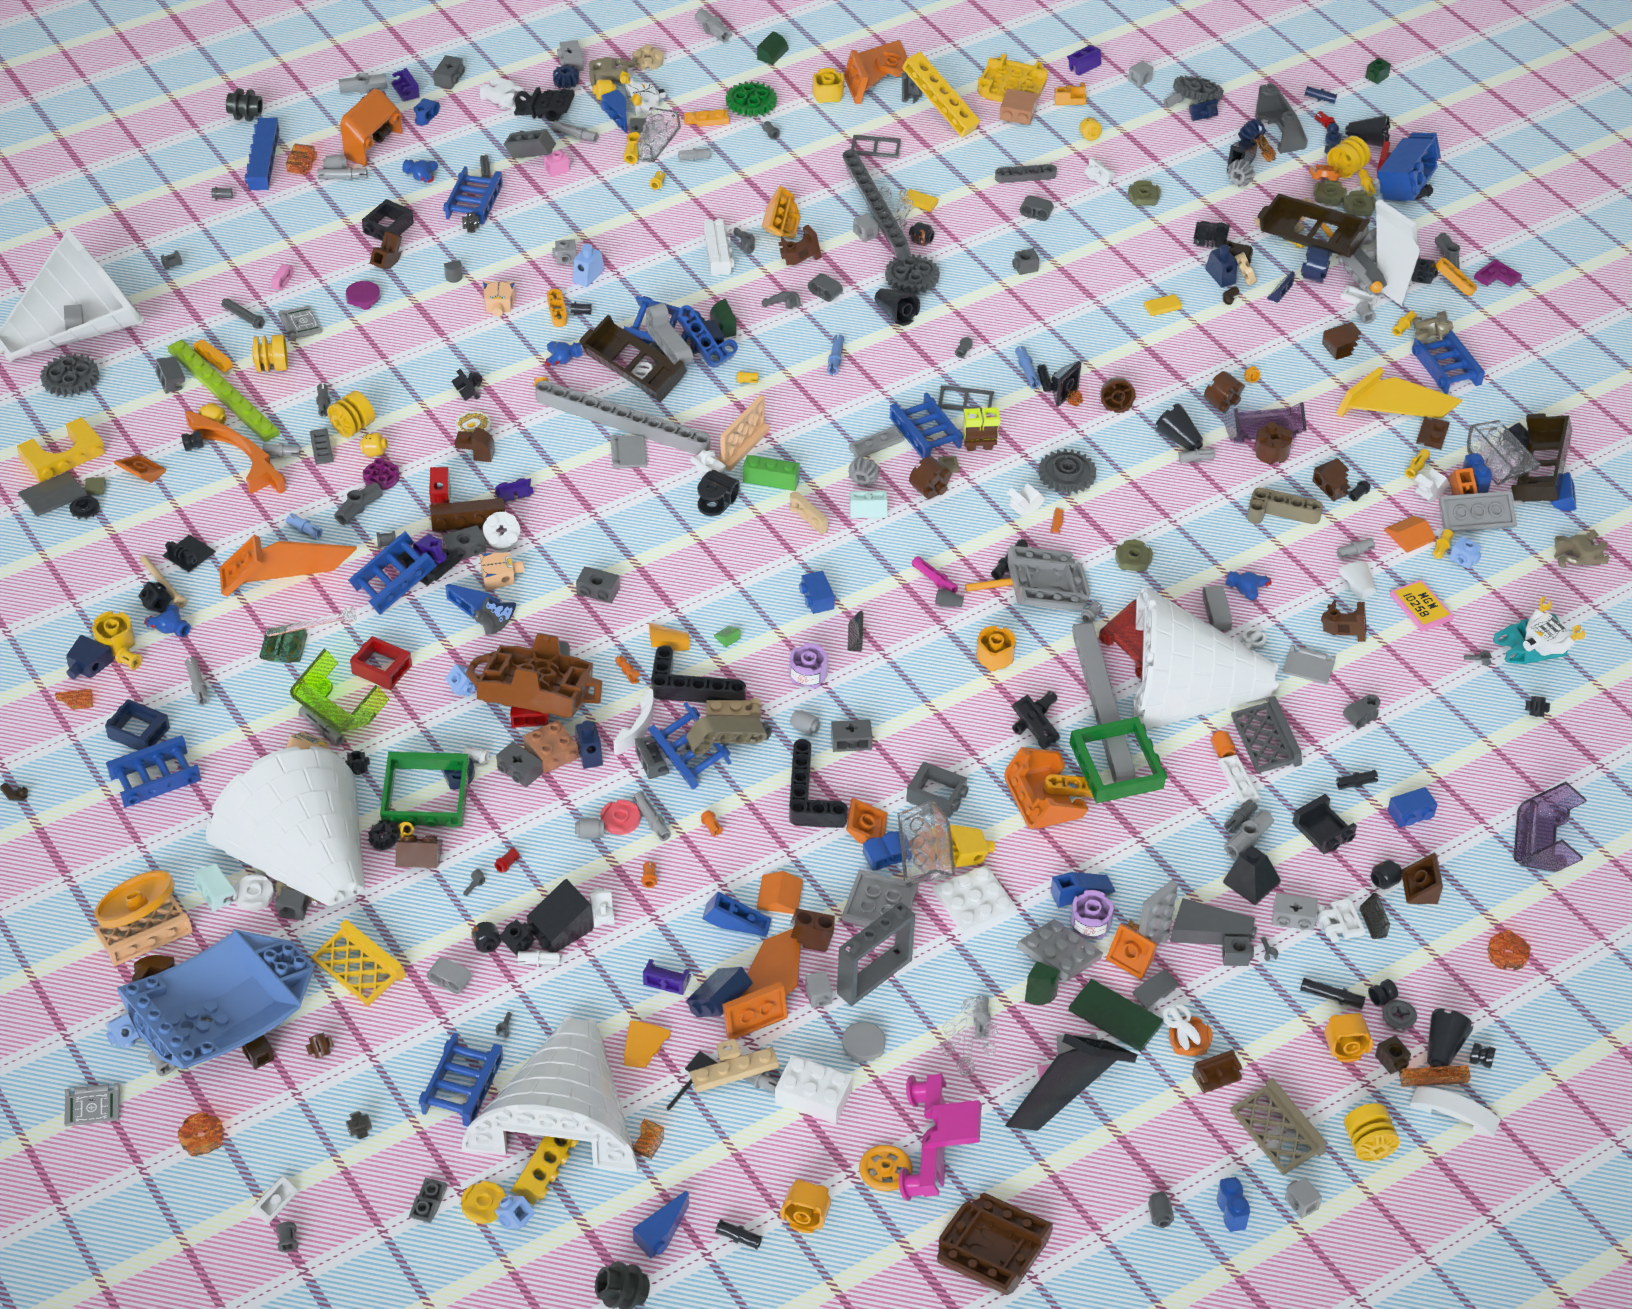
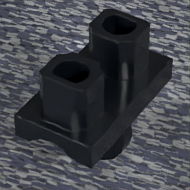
(471, 382)

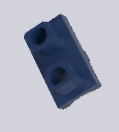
(1203, 110)

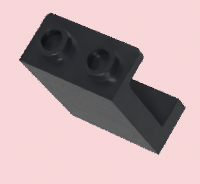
(1323, 825)

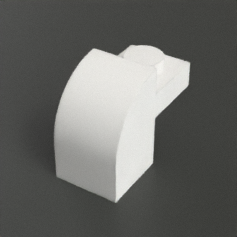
(1432, 485)
(1025, 501)

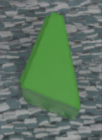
(728, 635)

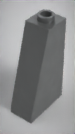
(1209, 924)

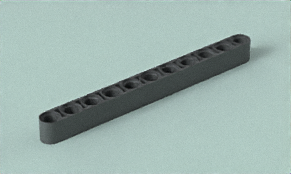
(876, 205)

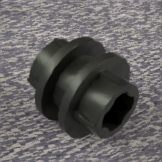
(244, 104)
(622, 1285)

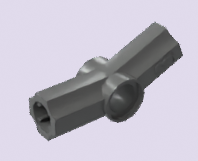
(1448, 248)
(356, 502)

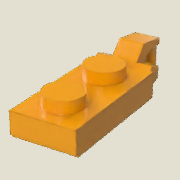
(707, 118)

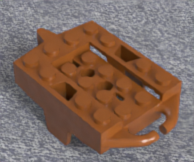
(536, 678)

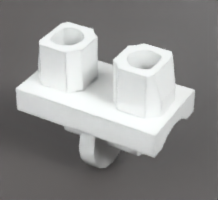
(1099, 172)
(706, 462)
(601, 907)

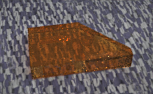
(76, 699)

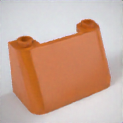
(1026, 781)

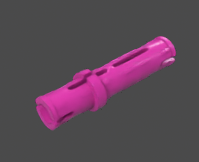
(941, 580)

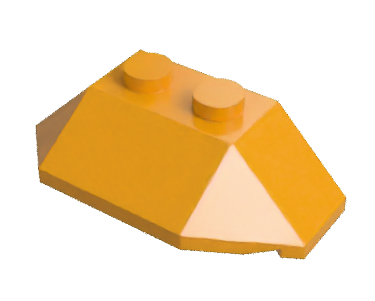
(781, 214)

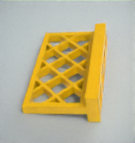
(366, 947)

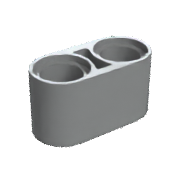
(73, 316)
(449, 975)

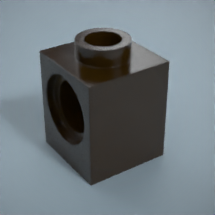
(258, 1052)
(1393, 1054)

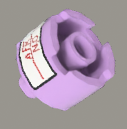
(808, 665)
(1091, 914)

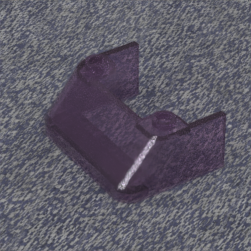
(1244, 425)
(1537, 826)

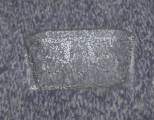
(1500, 451)
(925, 844)

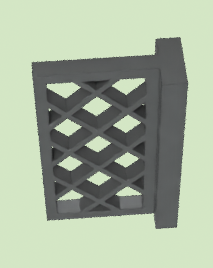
(1283, 734)

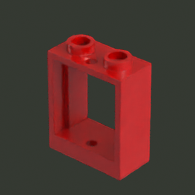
(382, 678)

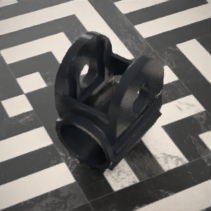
(719, 489)

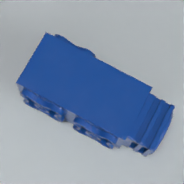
(1409, 167)

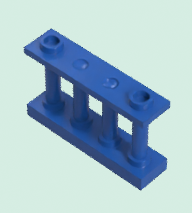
(485, 203)
(646, 302)
(1458, 352)
(917, 437)
(402, 583)
(149, 757)
(682, 760)
(476, 1093)

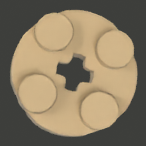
(648, 57)
(1245, 269)

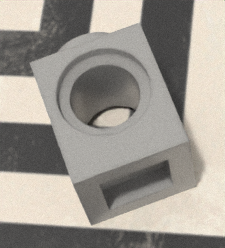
(1140, 74)
(865, 227)
(818, 989)
(1303, 1197)

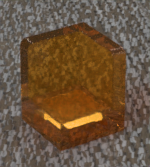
(650, 1139)

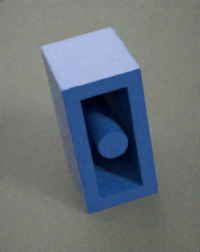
(817, 592)
(1412, 807)

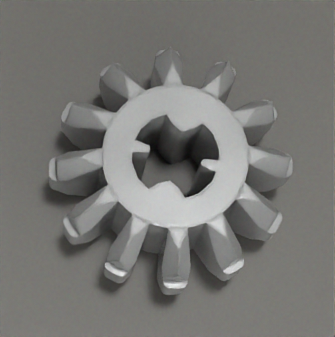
(1240, 172)
(863, 471)

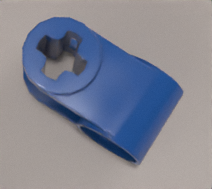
(425, 111)

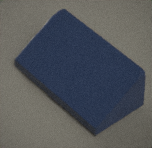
(1282, 288)

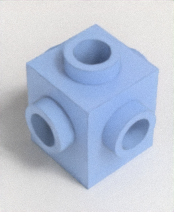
(1465, 552)
(459, 681)
(115, 1027)
(514, 1212)

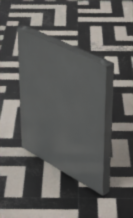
(52, 494)

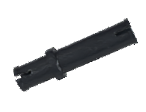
(1002, 566)
(1043, 704)
(1336, 994)

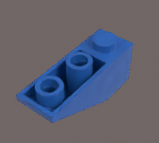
(615, 106)
(1072, 884)

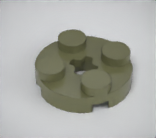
(1323, 193)
(1151, 194)
(1352, 205)
(1134, 563)

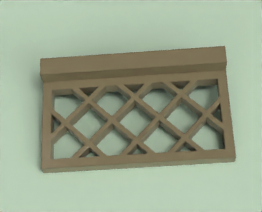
(1295, 1119)

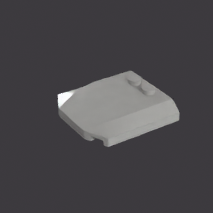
(1047, 578)

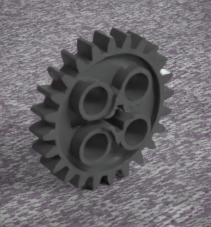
(1197, 88)
(912, 274)
(69, 375)

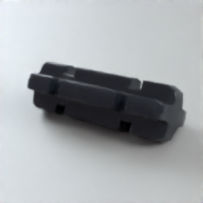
(1044, 378)

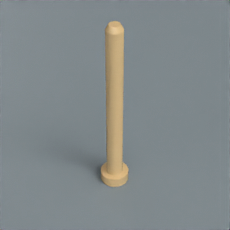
(178, 600)

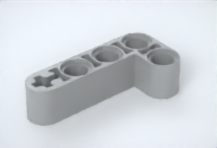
(665, 335)

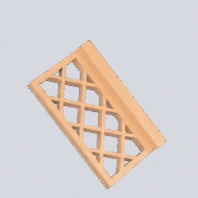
(743, 434)
(147, 938)

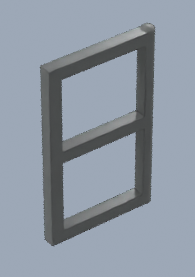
(876, 139)
(967, 391)

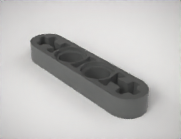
(1008, 174)

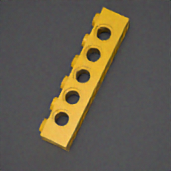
(941, 94)
(527, 1184)

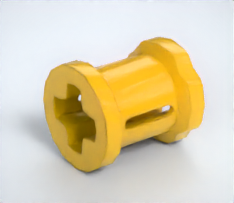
(129, 658)

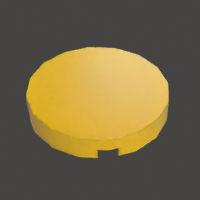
(480, 1202)

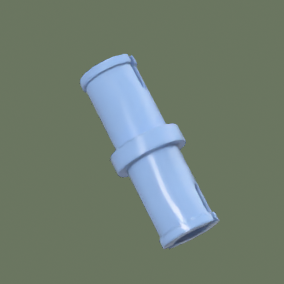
(304, 526)

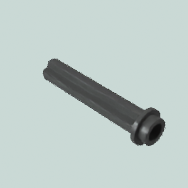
(256, 321)

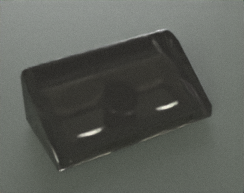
(855, 633)
(1375, 917)

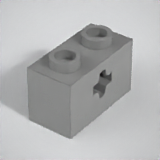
(570, 54)
(1294, 911)

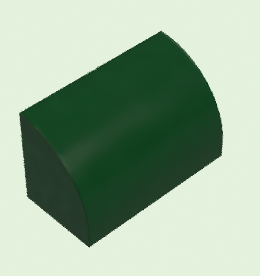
(772, 48)
(724, 318)
(1042, 984)

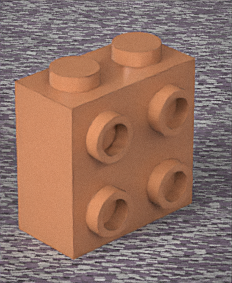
(1018, 106)
(551, 745)

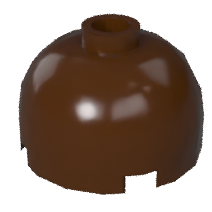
(1117, 394)

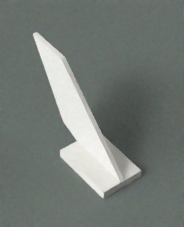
(1395, 250)

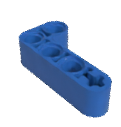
(704, 335)

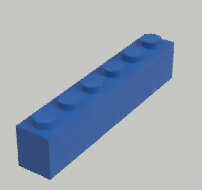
(262, 154)

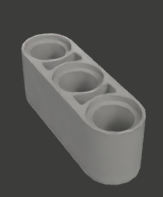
(1217, 607)

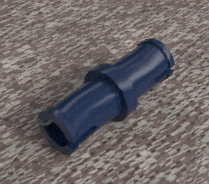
(1320, 94)

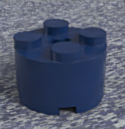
(1317, 264)

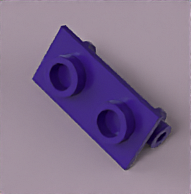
(521, 487)

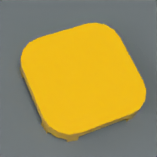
(1012, 75)

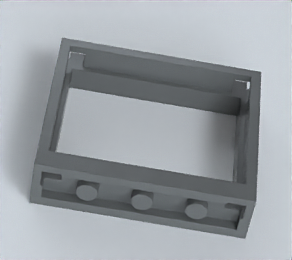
(854, 985)

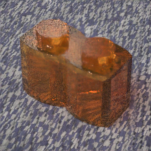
(301, 159)

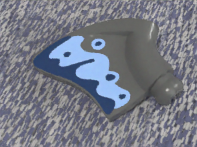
(494, 615)

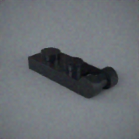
(1036, 721)

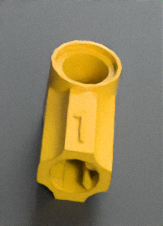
(631, 151)

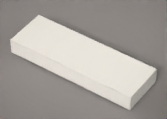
(1238, 779)

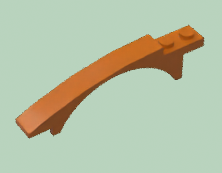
(261, 472)

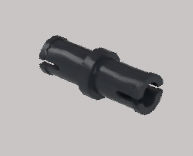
(1357, 779)
(738, 1234)

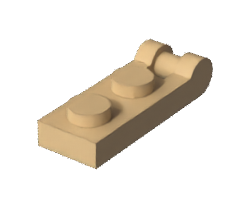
(808, 512)
(734, 708)

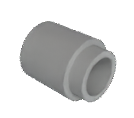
(334, 162)
(805, 722)
(589, 827)

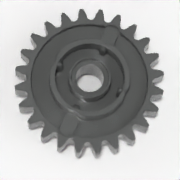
(1067, 471)

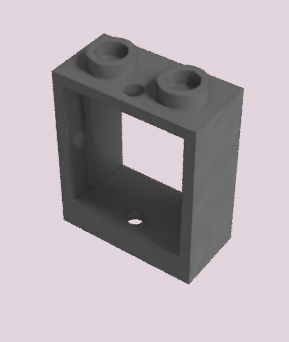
(928, 771)

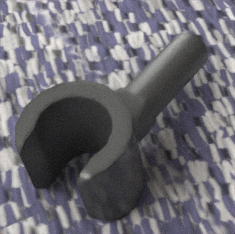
(1484, 656)
(478, 879)
(1269, 950)
(504, 1026)

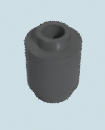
(1160, 1210)

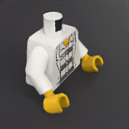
(1548, 634)

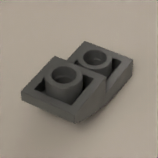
(1154, 988)
(428, 1201)

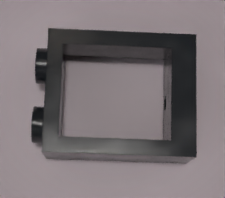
(402, 216)

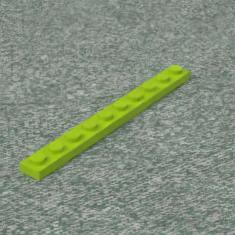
(223, 391)

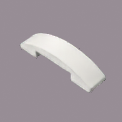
(626, 738)
(1456, 1106)

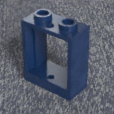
(154, 732)

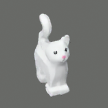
(502, 93)

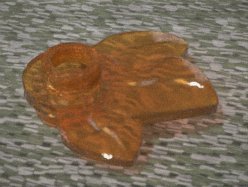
(1267, 150)

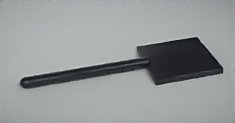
(699, 1061)

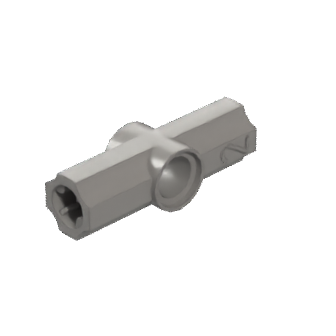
(712, 25)
(362, 83)
(1248, 834)

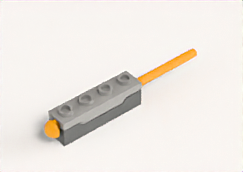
(1361, 268)

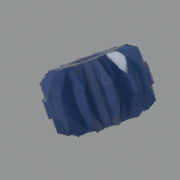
(566, 77)
(1252, 130)

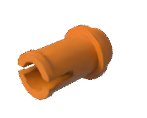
(708, 818)
(649, 879)

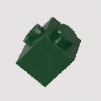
(1378, 70)

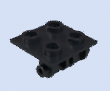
(1211, 231)
(187, 553)

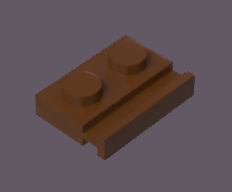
(1433, 433)

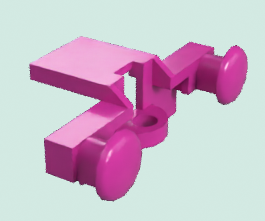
(955, 1125)

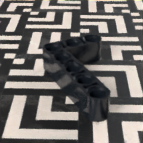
(690, 688)
(810, 812)

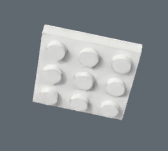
(974, 899)

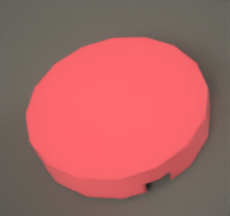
(620, 817)

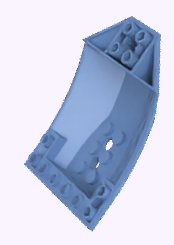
(240, 983)

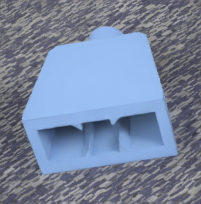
(587, 265)

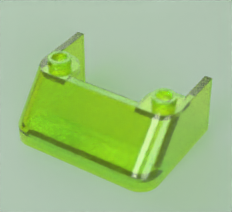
(314, 688)

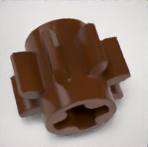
(319, 1045)

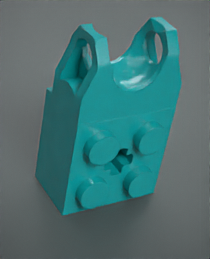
(1515, 637)

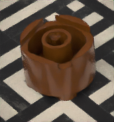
(1224, 391)
(1273, 443)
(930, 477)

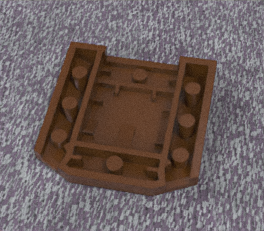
(993, 1242)

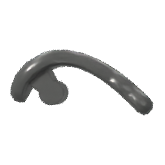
(747, 240)
(791, 298)

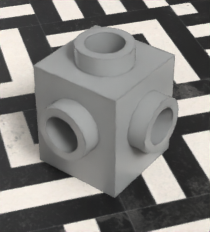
(564, 251)

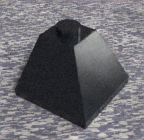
(1065, 380)
(1252, 875)

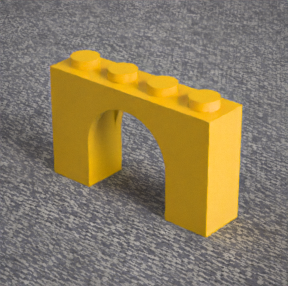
(47, 465)

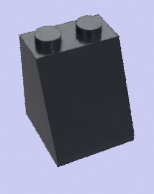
(561, 918)

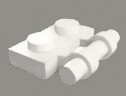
(1346, 917)

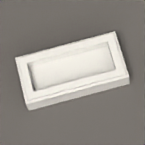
(1356, 296)

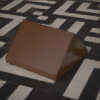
(1423, 881)

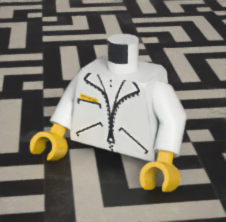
(641, 95)

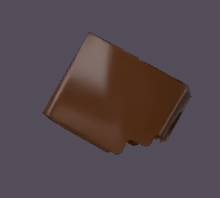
(1341, 340)
(1332, 479)
(812, 929)

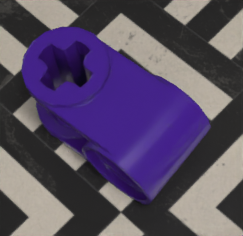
(432, 547)

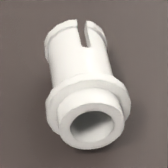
(481, 756)

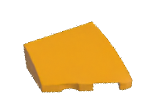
(1070, 95)
(667, 636)
(643, 1042)

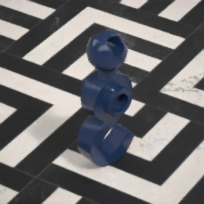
(1333, 137)

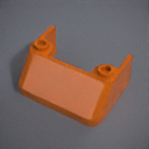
(364, 120)

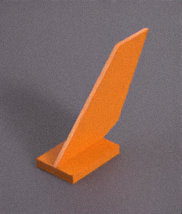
(862, 71)
(279, 561)
(773, 977)

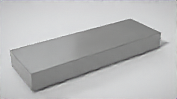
(876, 442)

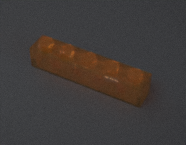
(1434, 1075)

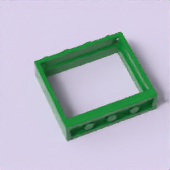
(425, 761)
(1122, 789)

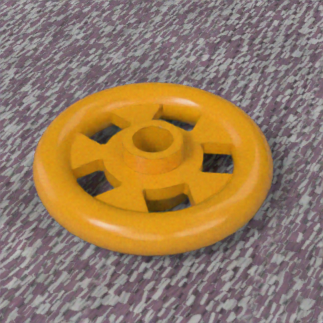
(876, 1182)

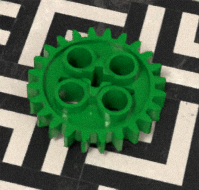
(751, 99)

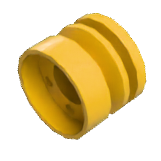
(1349, 155)
(270, 353)
(351, 414)
(1371, 1132)

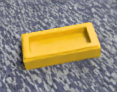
(923, 200)
(1163, 305)

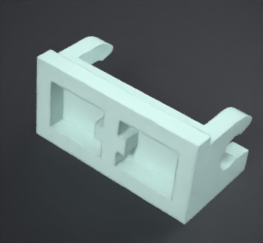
(868, 504)
(213, 886)

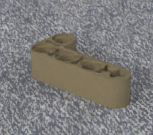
(1283, 505)
(724, 730)

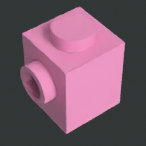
(556, 163)

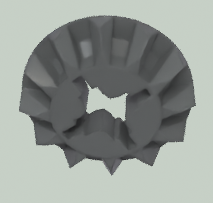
(1404, 1009)

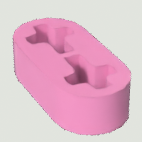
(281, 277)

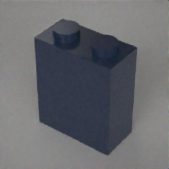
(718, 989)

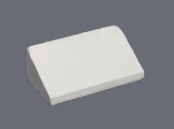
(274, 1199)

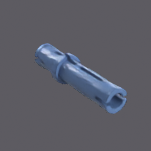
(835, 358)
(1025, 362)

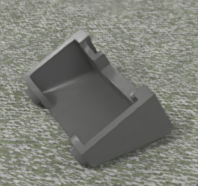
(1275, 109)

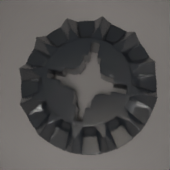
(81, 503)
(388, 840)

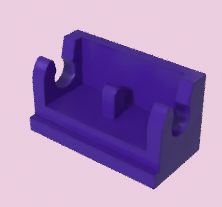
(1085, 59)
(406, 85)
(665, 979)

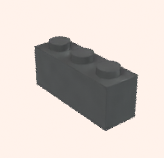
(529, 144)

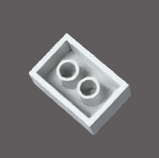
(813, 1089)

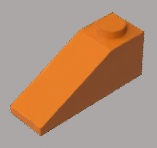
(1463, 482)

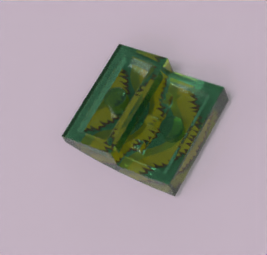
(284, 647)

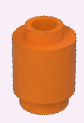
(1223, 744)

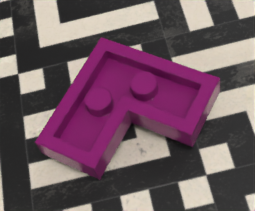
(1497, 270)

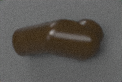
(1229, 294)
(16, 795)

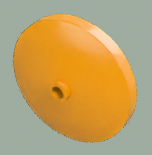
(134, 898)

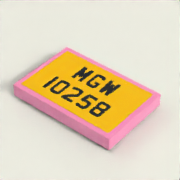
(1421, 605)

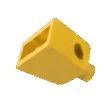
(969, 846)

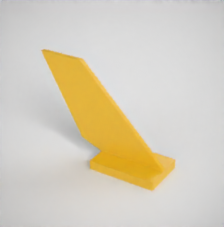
(1396, 396)

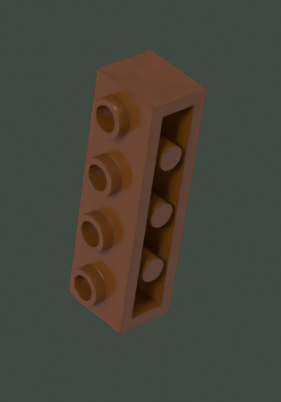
(463, 514)

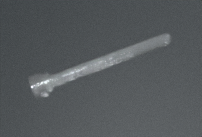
(348, 615)

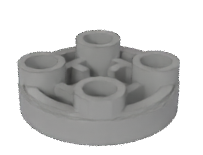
(863, 1042)

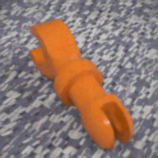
(627, 669)

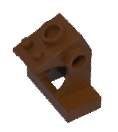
(800, 251)
(1345, 624)

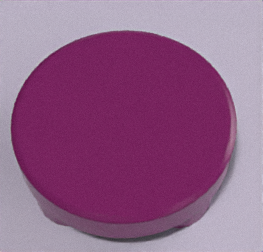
(362, 294)
(382, 472)

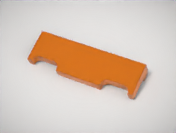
(1057, 520)

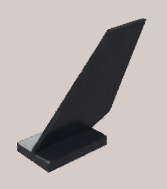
(1066, 1079)

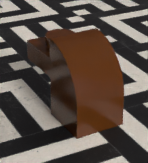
(388, 254)
(479, 441)
(151, 965)

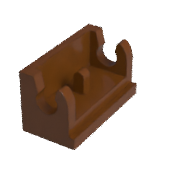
(1217, 1071)

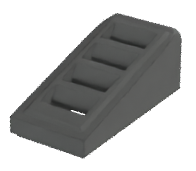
(321, 445)

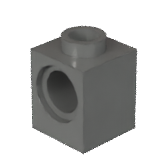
(1026, 261)
(291, 904)
(1237, 951)

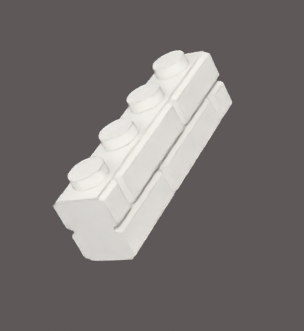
(717, 245)

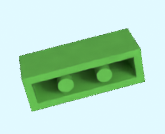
(771, 472)

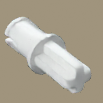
(538, 958)

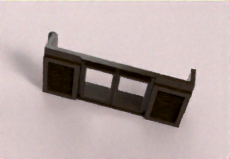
(1286, 212)
(607, 343)
(1546, 434)

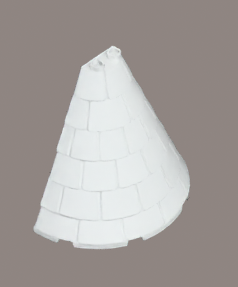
(66, 278)
(1192, 666)
(295, 822)
(560, 1094)

